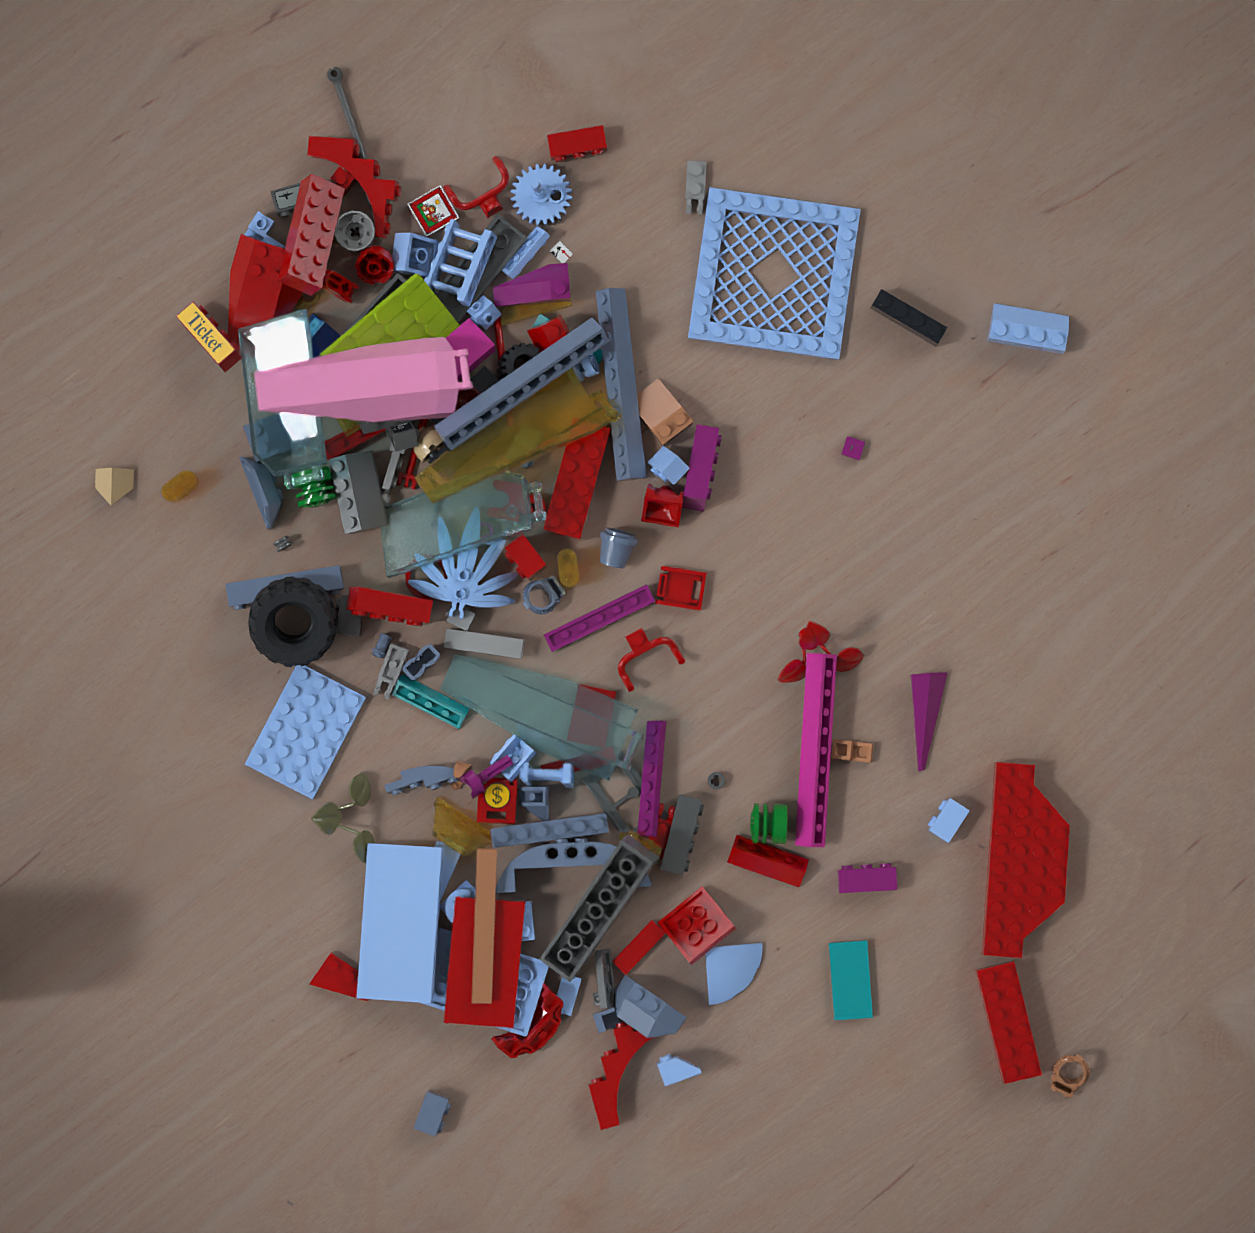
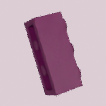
(867, 878)

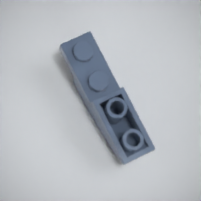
(431, 776)

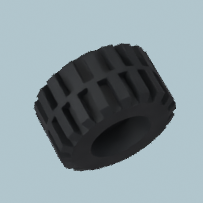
(507, 359)

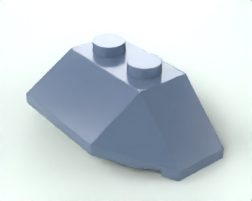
(264, 490)
(645, 1010)

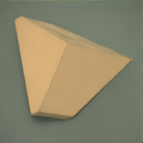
(114, 483)

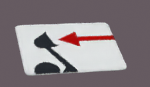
(561, 252)

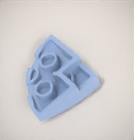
(731, 970)

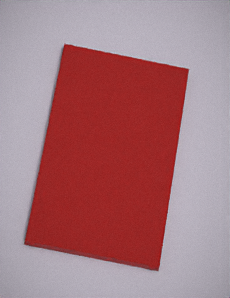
(506, 961)

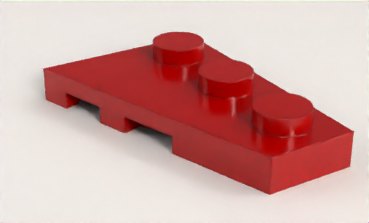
(337, 977)

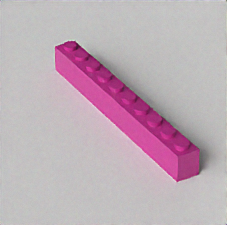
(815, 750)

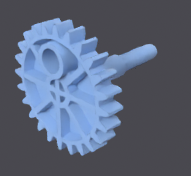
(535, 195)

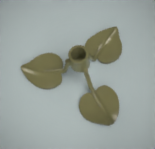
(329, 817)

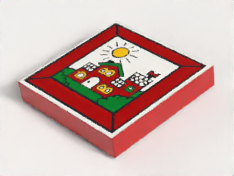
(433, 211)

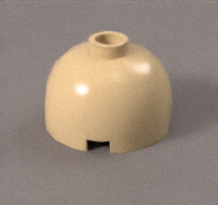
(427, 443)

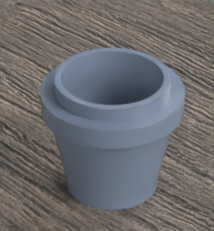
(616, 547)

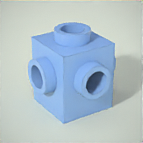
(484, 312)

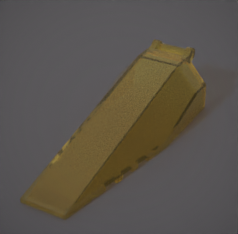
(533, 428)

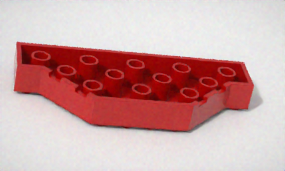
(1023, 861)

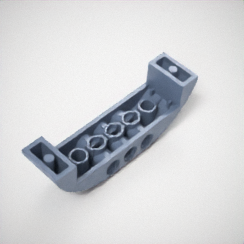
(538, 858)

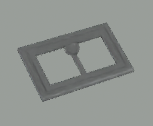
(591, 783)

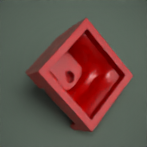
(662, 506)

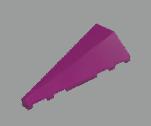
(926, 699)

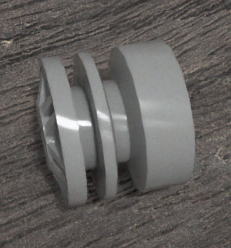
(350, 221)

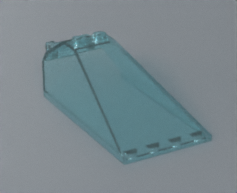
(281, 440)
(459, 524)

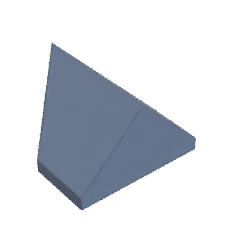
(535, 801)

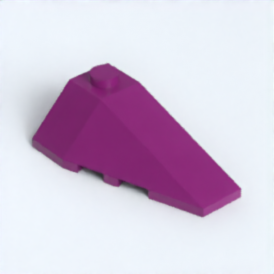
(540, 286)

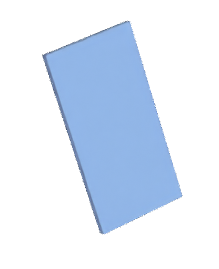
(400, 923)

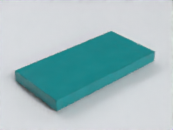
(850, 980)

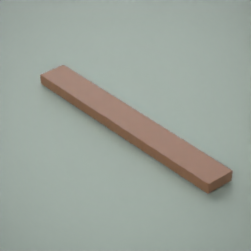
(484, 925)

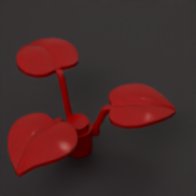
(809, 639)

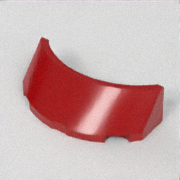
(542, 1028)

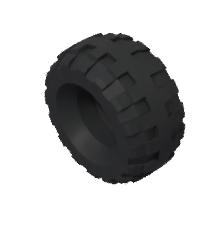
(287, 648)

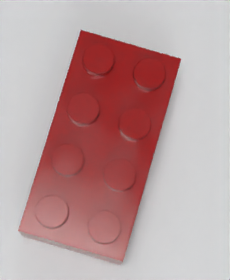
(391, 605)

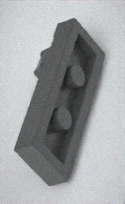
(605, 979)

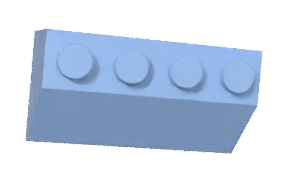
(1028, 328)

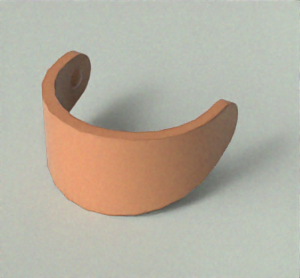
(460, 769)

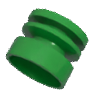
(315, 491)
(769, 823)

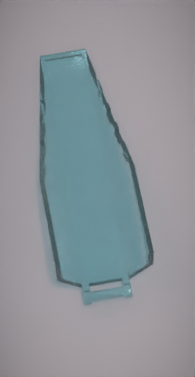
(548, 713)

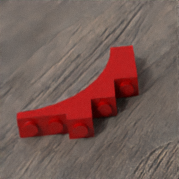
(379, 191)
(614, 1063)

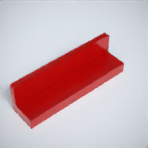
(768, 861)

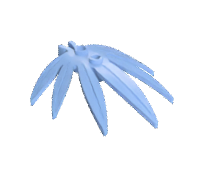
(463, 583)

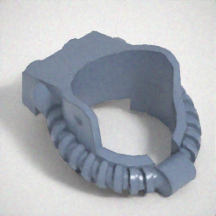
(553, 589)

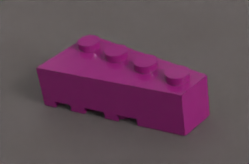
(700, 465)

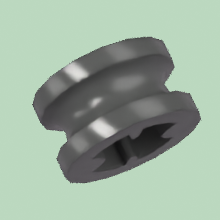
(282, 544)
(711, 776)

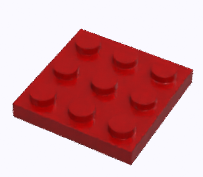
(696, 925)

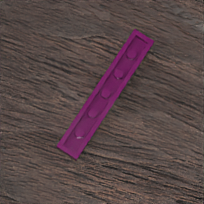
(599, 618)
(651, 778)

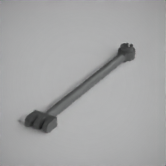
(347, 111)

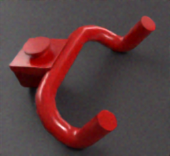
(488, 201)
(640, 644)

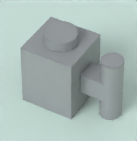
(464, 623)

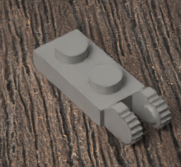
(695, 184)
(391, 668)

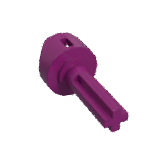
(476, 781)

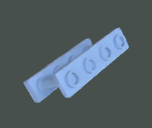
(478, 262)
(564, 774)

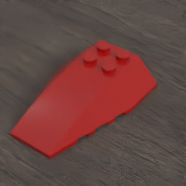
(254, 286)

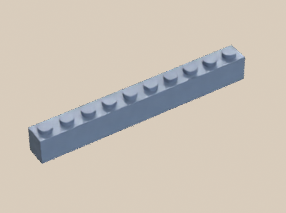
(521, 383)
(621, 384)

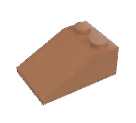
(662, 412)

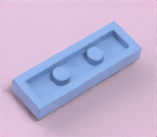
(526, 252)

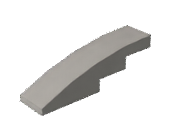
(484, 643)

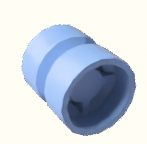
(586, 367)

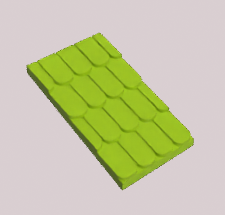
(404, 315)

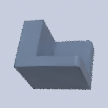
(606, 1019)

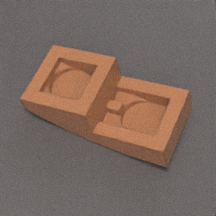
(852, 750)

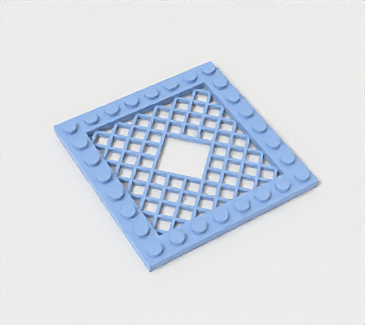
(703, 329)

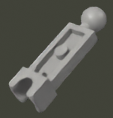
(390, 480)

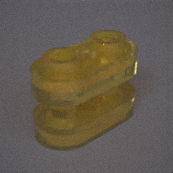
(179, 486)
(568, 568)

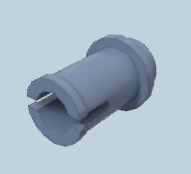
(381, 646)

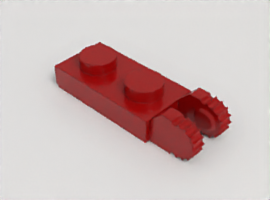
(663, 828)

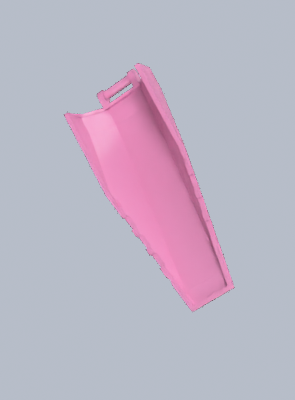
(369, 383)

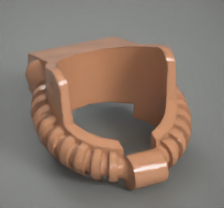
(1068, 1086)

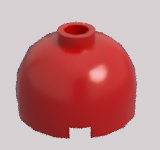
(374, 265)

